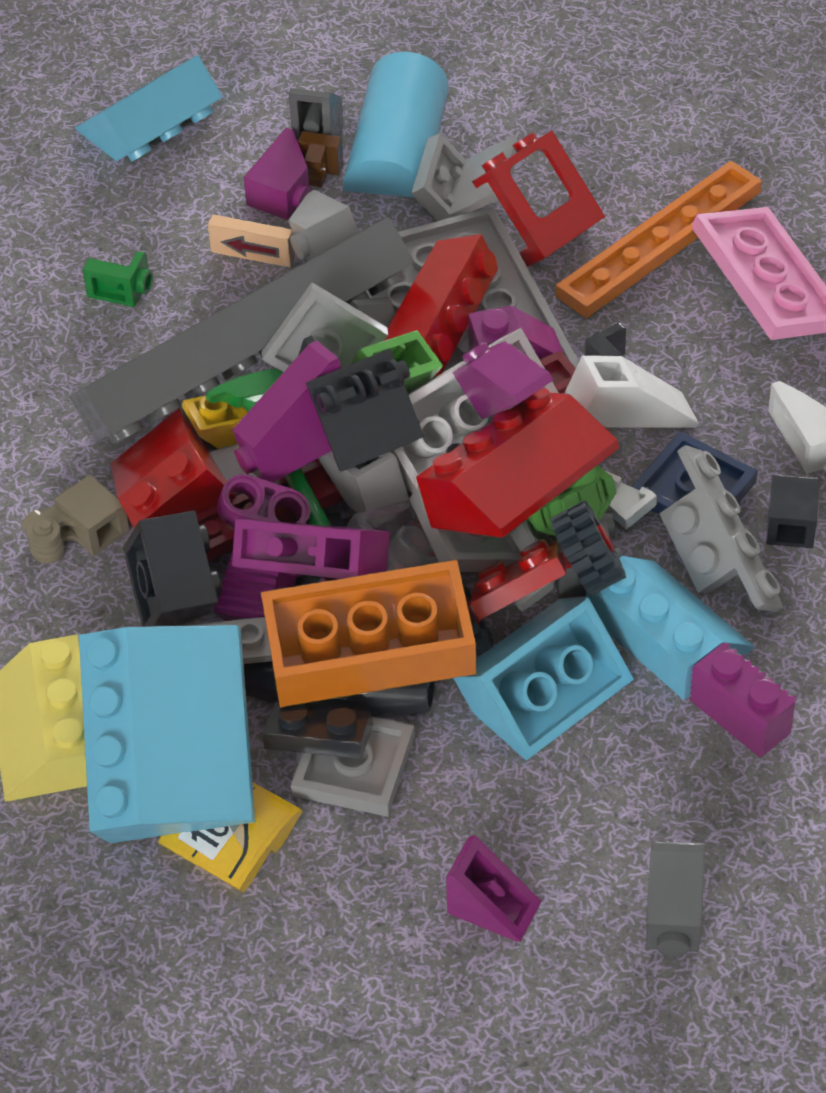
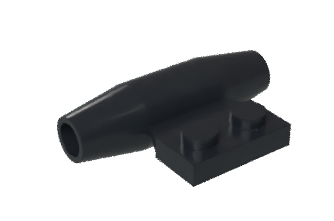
(330, 725)

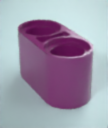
(264, 498)

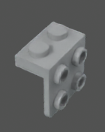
(446, 178)

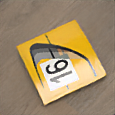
(238, 850)

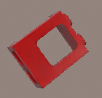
(560, 226)

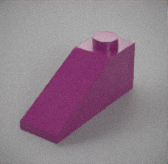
(309, 548)

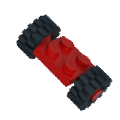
(579, 546)

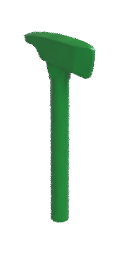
(245, 393)

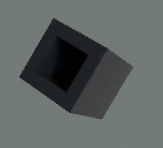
(792, 511)

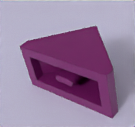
(488, 892)

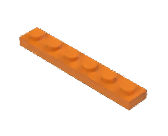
(655, 240)

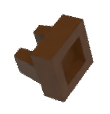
(322, 155)

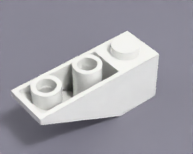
(627, 395)

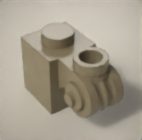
(81, 514)

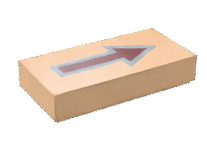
(251, 240)

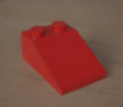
(167, 472)

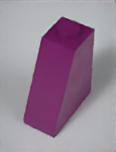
(283, 426)

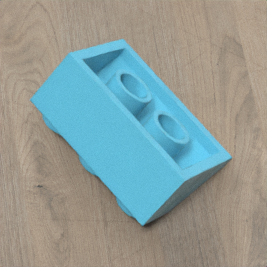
(153, 111)
(663, 623)
(545, 676)

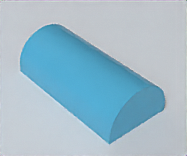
(396, 119)

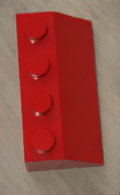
(514, 465)

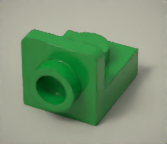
(118, 282)

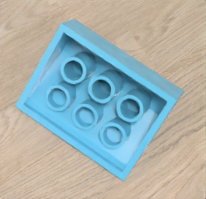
(165, 730)

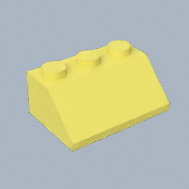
(42, 720)

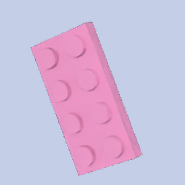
(766, 270)

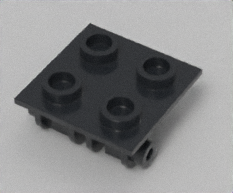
(365, 409)

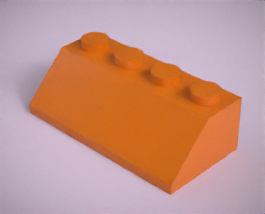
(369, 633)

